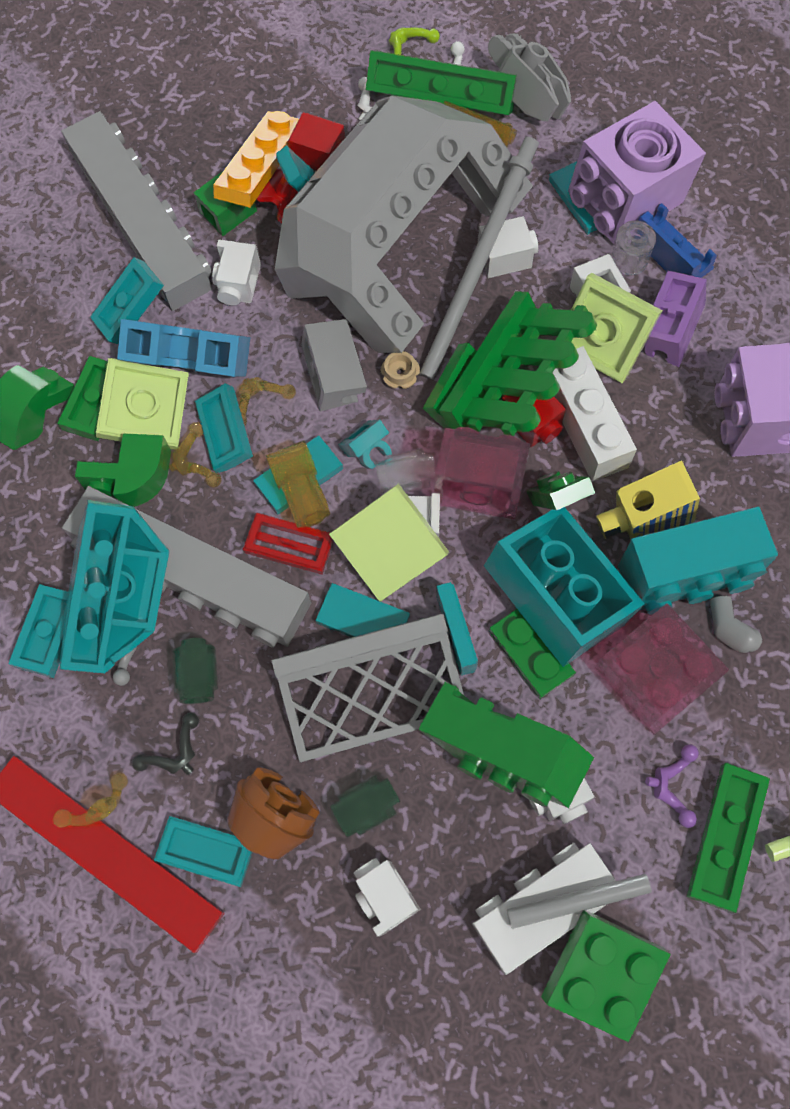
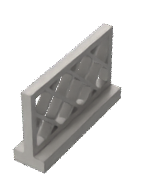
(355, 651)

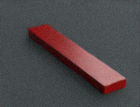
(109, 857)

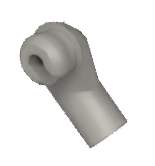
(730, 630)

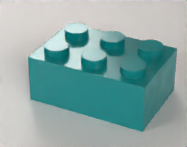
(698, 559)
(562, 584)

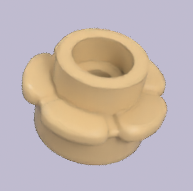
(400, 361)

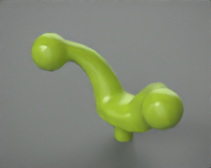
(402, 34)

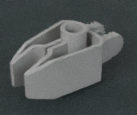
(540, 83)

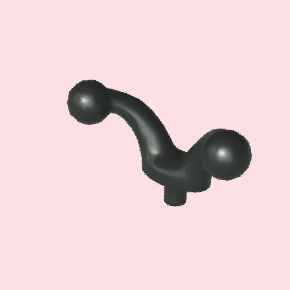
(141, 762)

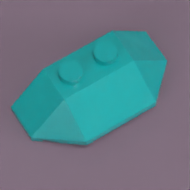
(111, 587)

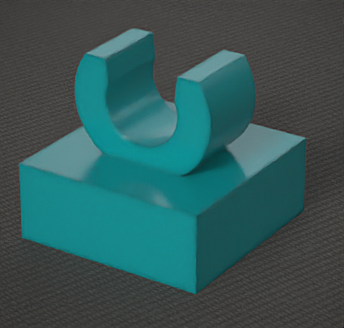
(364, 440)

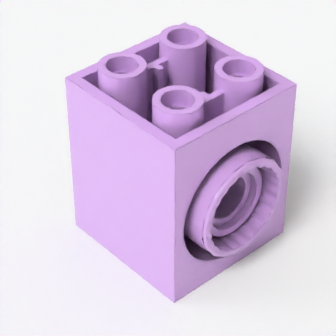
(634, 169)
(756, 400)

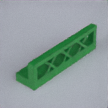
(441, 82)

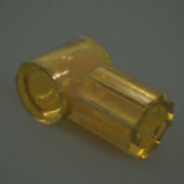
(296, 476)

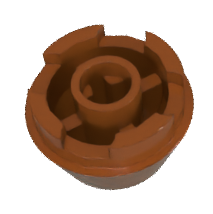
(270, 816)

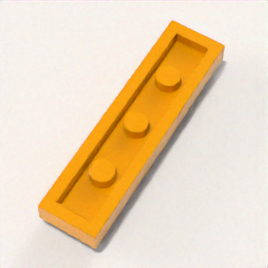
(255, 160)

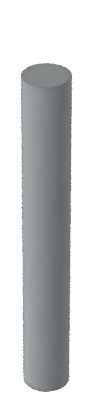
(578, 901)

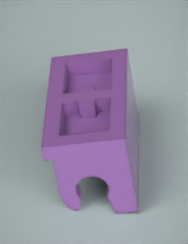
(682, 303)

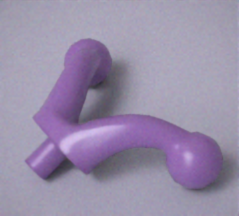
(660, 783)

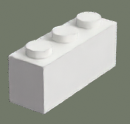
(593, 420)
(513, 947)

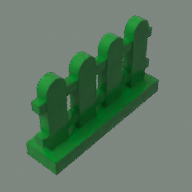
(495, 366)

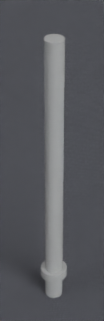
(520, 167)

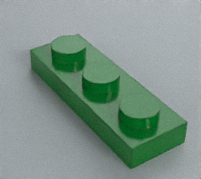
(728, 838)

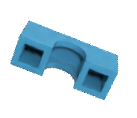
(183, 348)

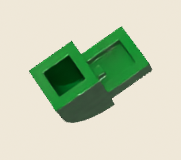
(25, 400)
(136, 476)

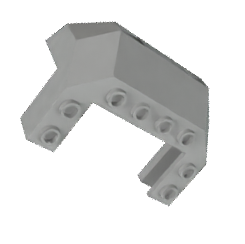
(368, 198)

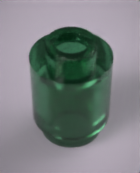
(195, 671)
(365, 806)

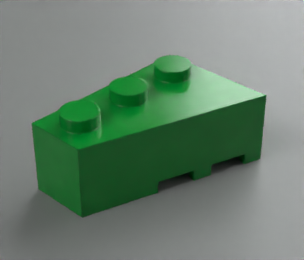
(507, 749)

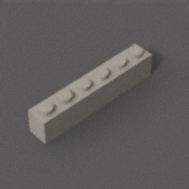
(137, 210)
(218, 581)

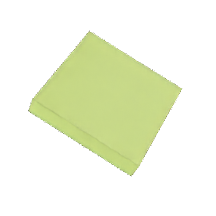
(621, 326)
(141, 401)
(389, 543)

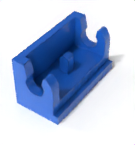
(673, 250)

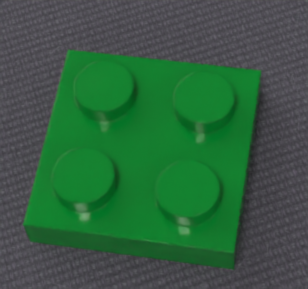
(605, 976)

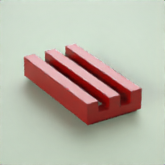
(285, 558)

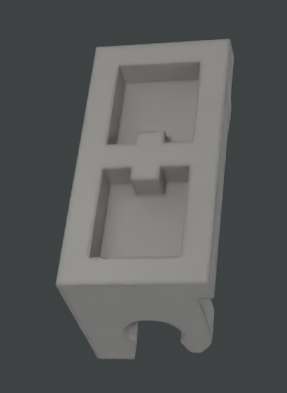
(332, 363)

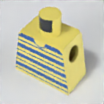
(673, 504)

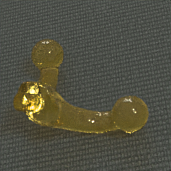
(255, 385)
(181, 462)
(97, 811)

